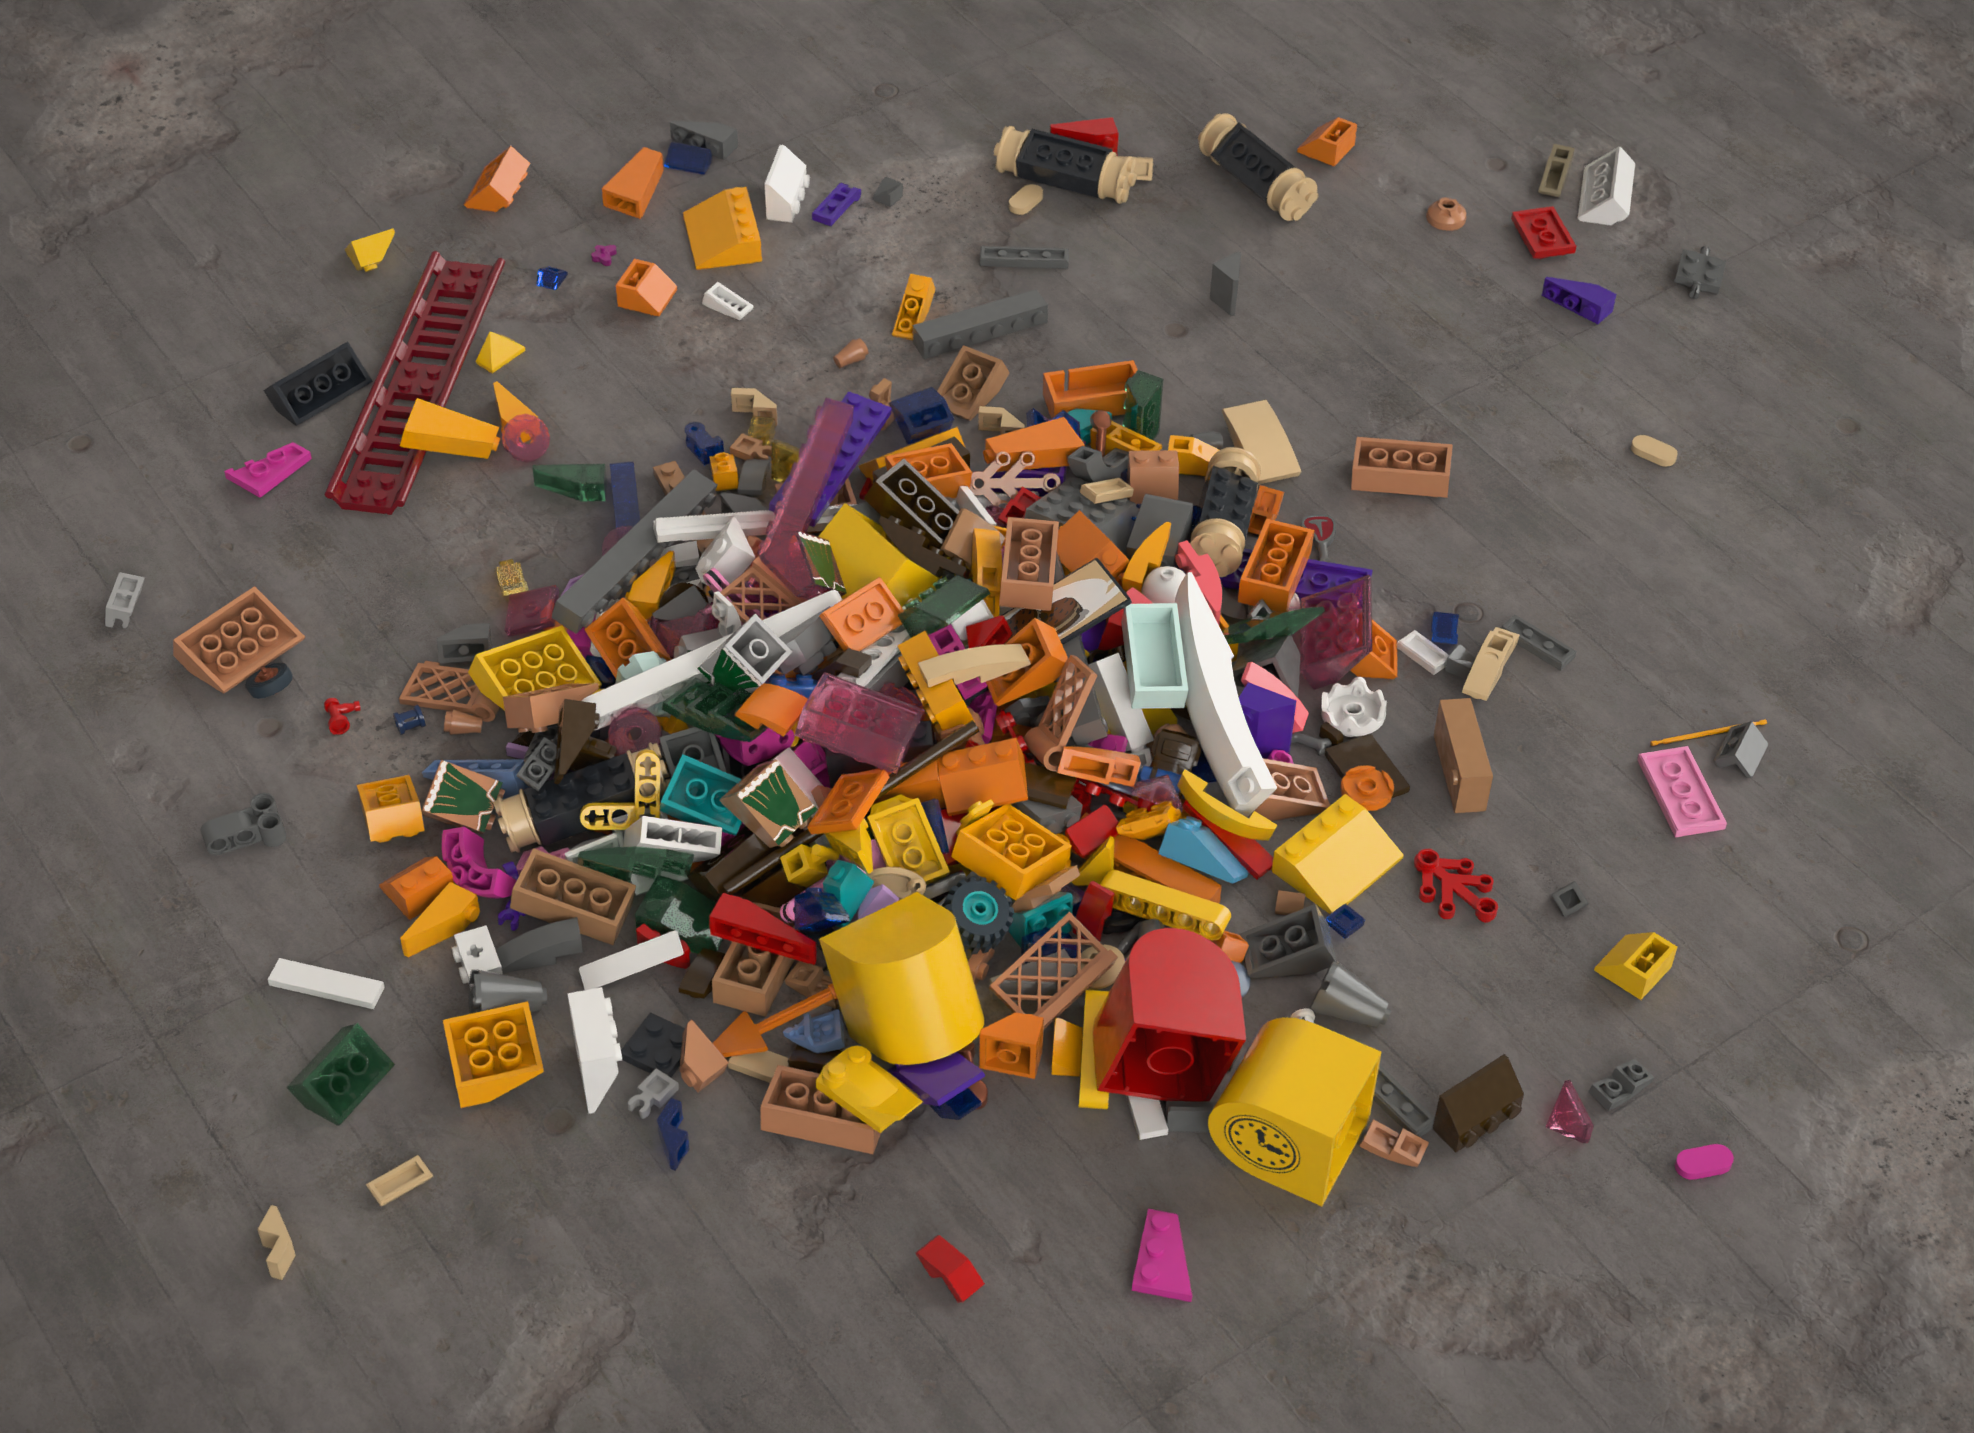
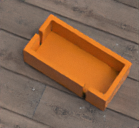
(1089, 388)

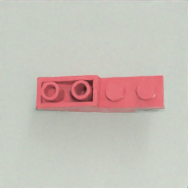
(1204, 574)

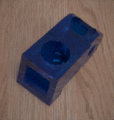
(701, 443)

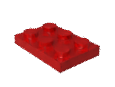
(1543, 232)

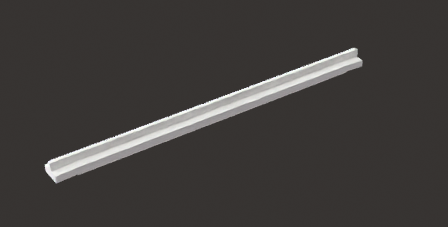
(751, 523)

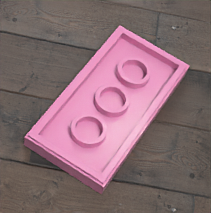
(1681, 791)

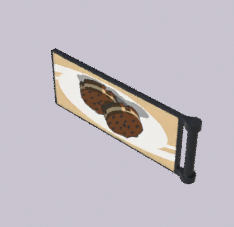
(1077, 605)

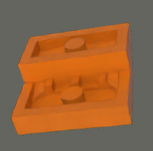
(773, 707)

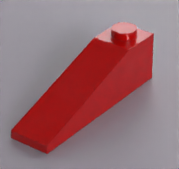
(752, 926)

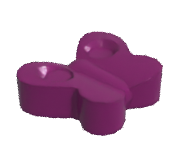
(603, 254)

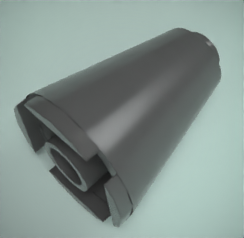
(500, 990)
(1349, 998)

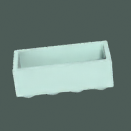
(1154, 656)

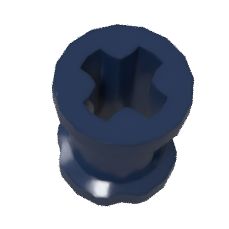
(403, 726)

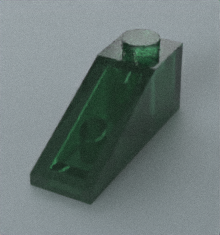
(575, 481)

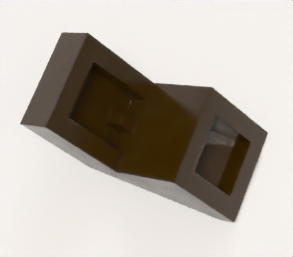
(848, 662)

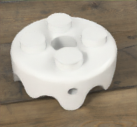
(1357, 698)

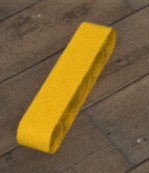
(1166, 905)
(1089, 1096)

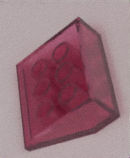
(1339, 635)
(859, 722)

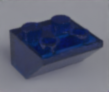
(922, 415)

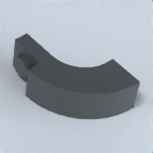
(1092, 468)

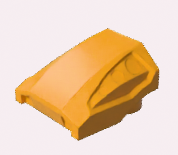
(1148, 825)

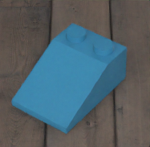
(1201, 849)

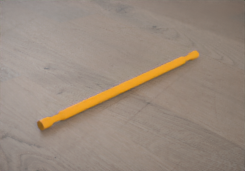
(1700, 734)

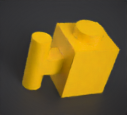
(806, 864)

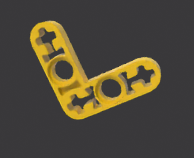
(634, 809)

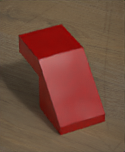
(1017, 506)
(955, 1268)

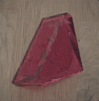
(1157, 791)
(1570, 1115)

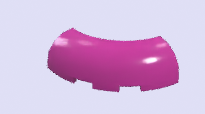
(466, 861)

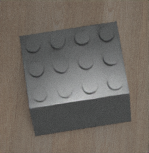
(1063, 502)

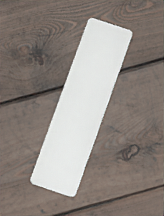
(631, 960)

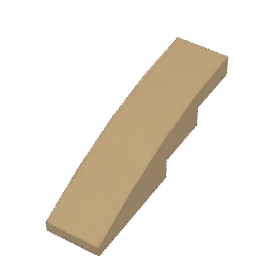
(979, 662)

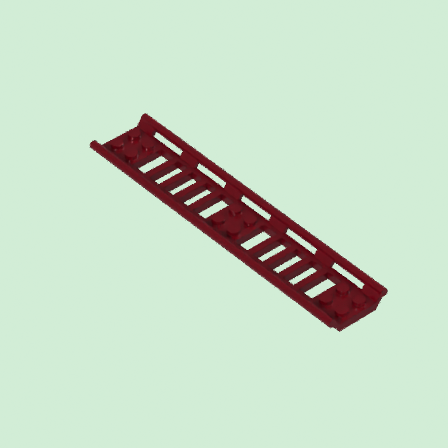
(432, 383)

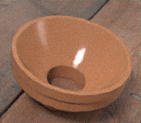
(1446, 218)

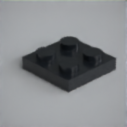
(655, 1046)

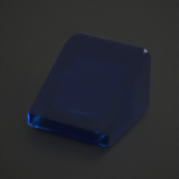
(551, 277)

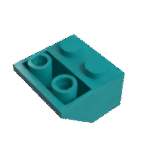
(1044, 915)

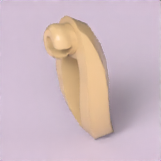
(898, 880)

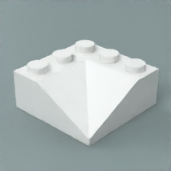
(595, 1043)

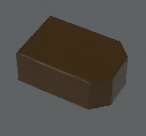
(1328, 731)

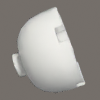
(1162, 584)

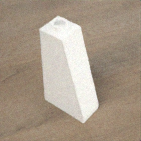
(1115, 703)

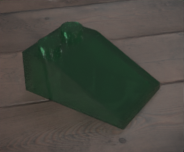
(678, 907)

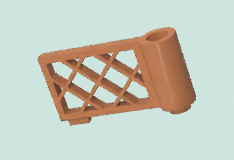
(478, 705)
(1047, 740)

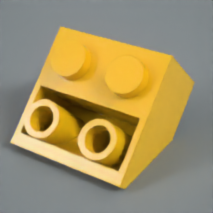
(1638, 962)

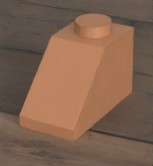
(699, 1058)

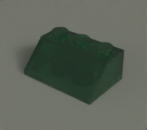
(1143, 404)
(941, 605)
(341, 1074)

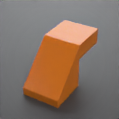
(1265, 507)

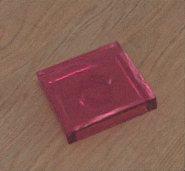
(531, 610)

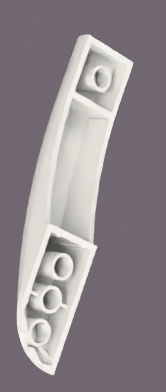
(1216, 706)

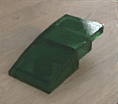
(1270, 625)
(712, 710)
(641, 861)

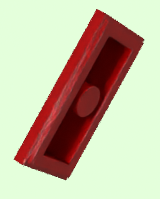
(1092, 831)

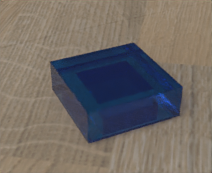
(1345, 921)

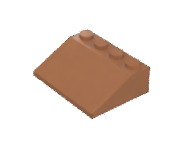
(236, 641)

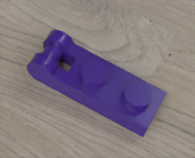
(836, 204)

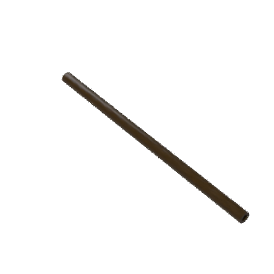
(806, 838)

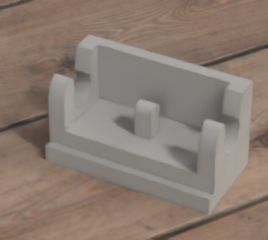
(123, 599)

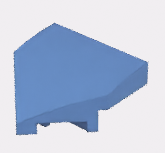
(818, 1033)

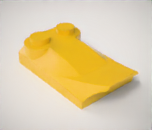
(907, 838)
(866, 1089)

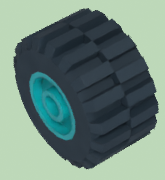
(980, 913)

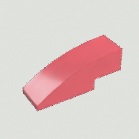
(1261, 677)

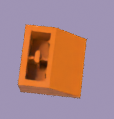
(1330, 141)
(645, 288)

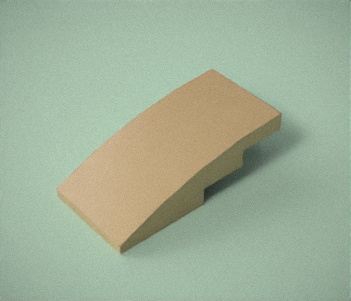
(1260, 433)

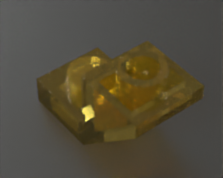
(510, 578)

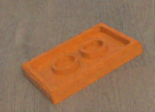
(863, 616)
(848, 802)

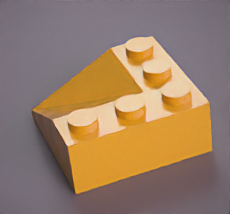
(1011, 850)
(492, 1052)

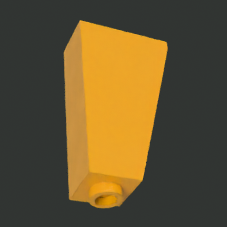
(448, 432)

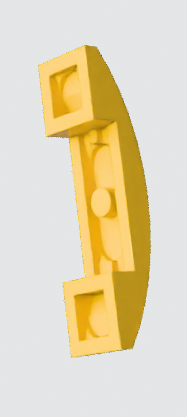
(1218, 813)

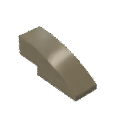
(1556, 170)

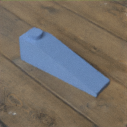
(499, 770)

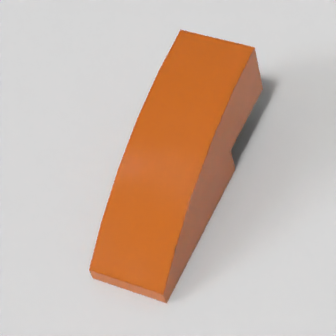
(1099, 765)

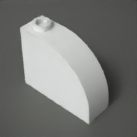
(679, 836)

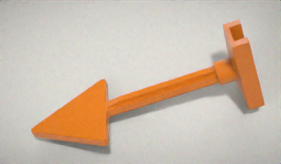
(745, 1037)

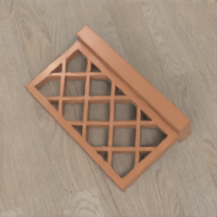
(772, 586)
(1073, 988)

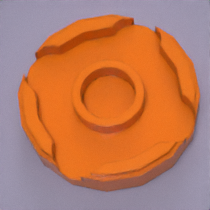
(1368, 787)

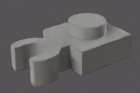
(653, 1090)

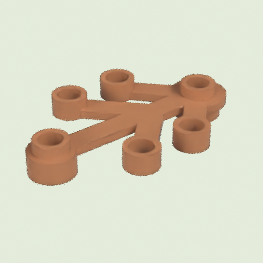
(1008, 481)

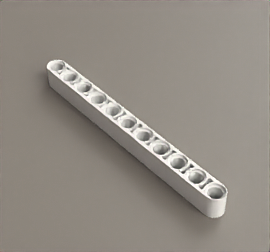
(666, 679)

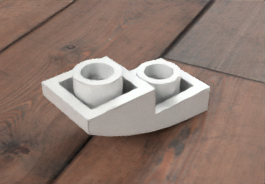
(726, 614)

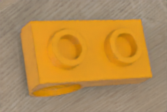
(724, 471)

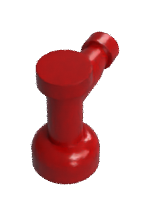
(339, 723)

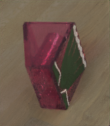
(804, 565)

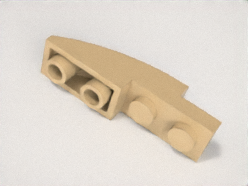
(1490, 663)

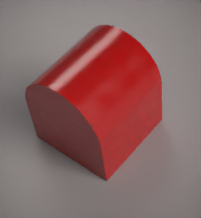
(1170, 1020)

